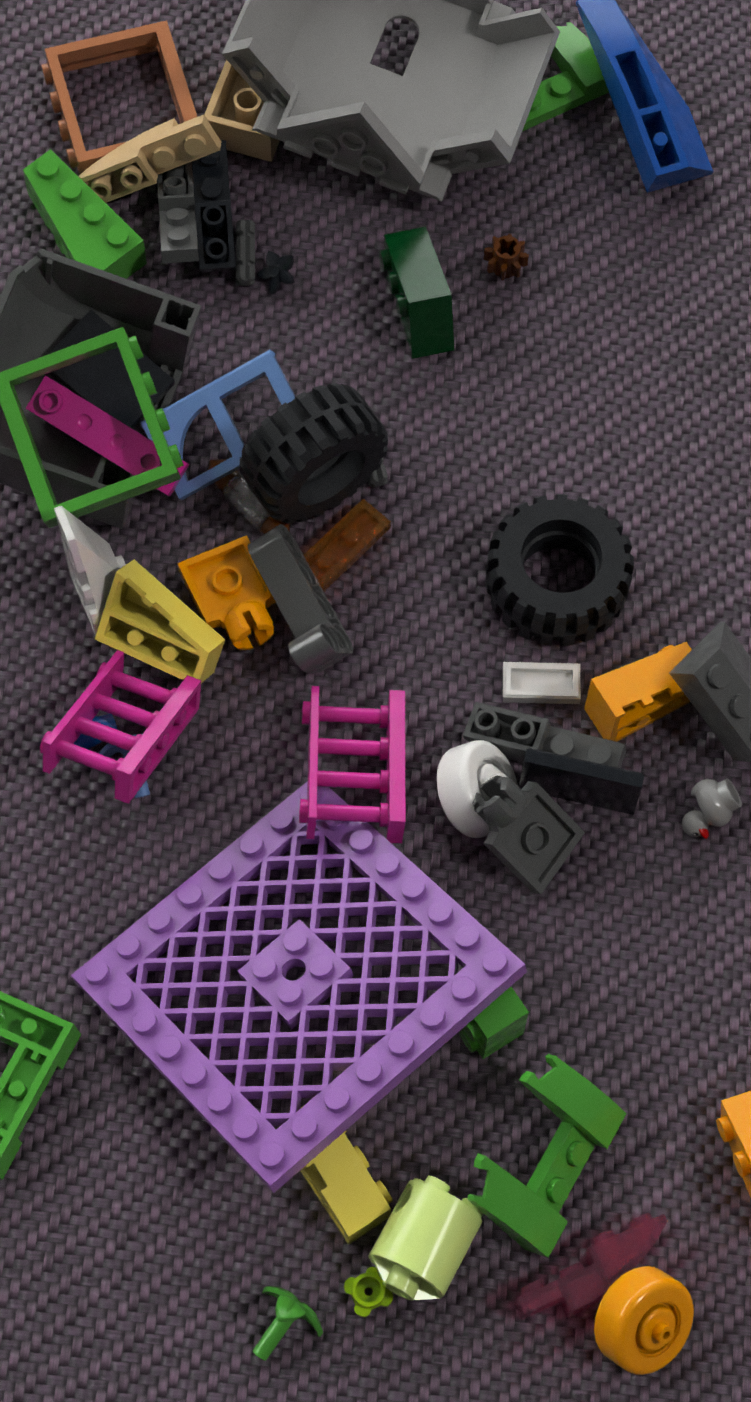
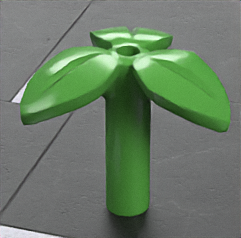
(287, 1310)

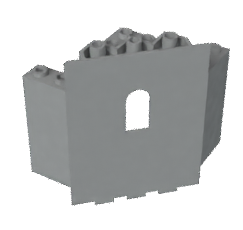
(445, 116)

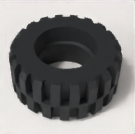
(313, 453)
(565, 526)

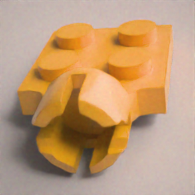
(230, 592)

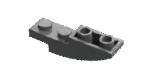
(177, 215)
(517, 732)

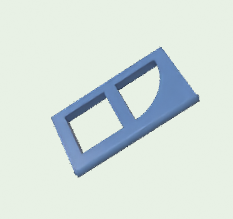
(210, 396)

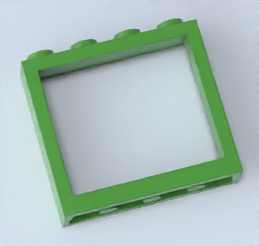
(26, 447)

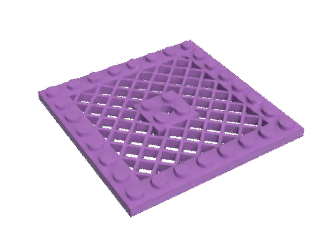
(367, 1076)

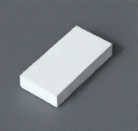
(541, 683)

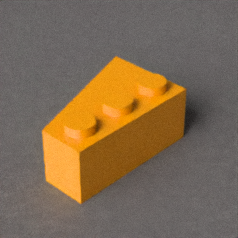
(636, 694)

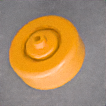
(643, 1320)

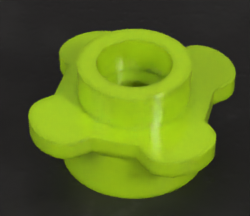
(364, 1303)

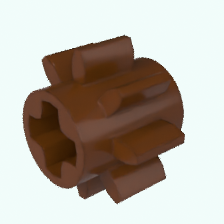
(506, 256)

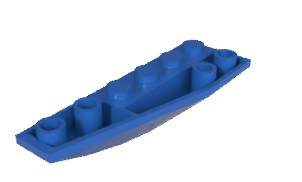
(645, 100)

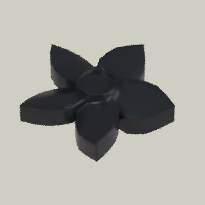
(277, 270)

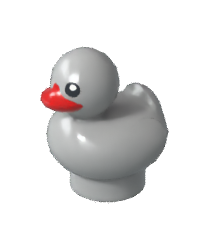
(716, 803)

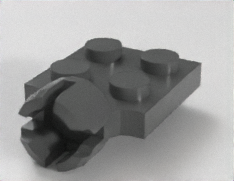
(526, 830)

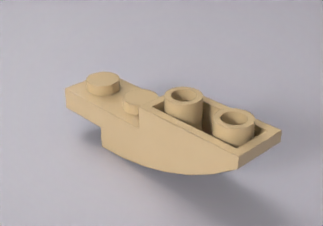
(150, 154)

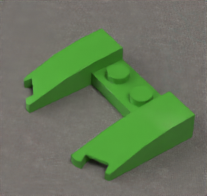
(576, 85)
(41, 1047)
(532, 1211)

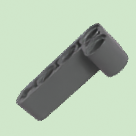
(301, 600)

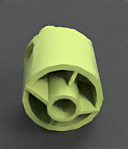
(425, 1240)

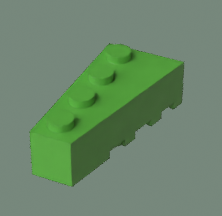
(81, 220)

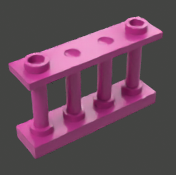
(97, 430)
(144, 749)
(388, 749)

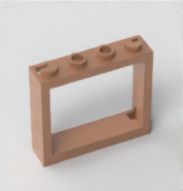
(107, 49)

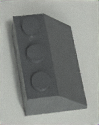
(719, 687)

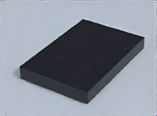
(104, 377)
(583, 780)

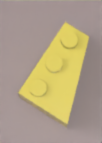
(157, 626)
(347, 1189)

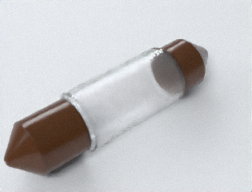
(244, 500)

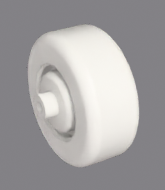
(460, 777)

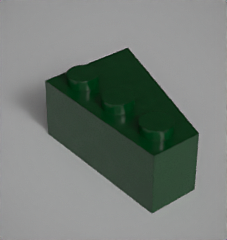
(419, 291)

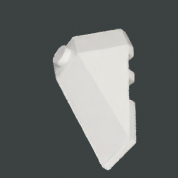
(89, 563)

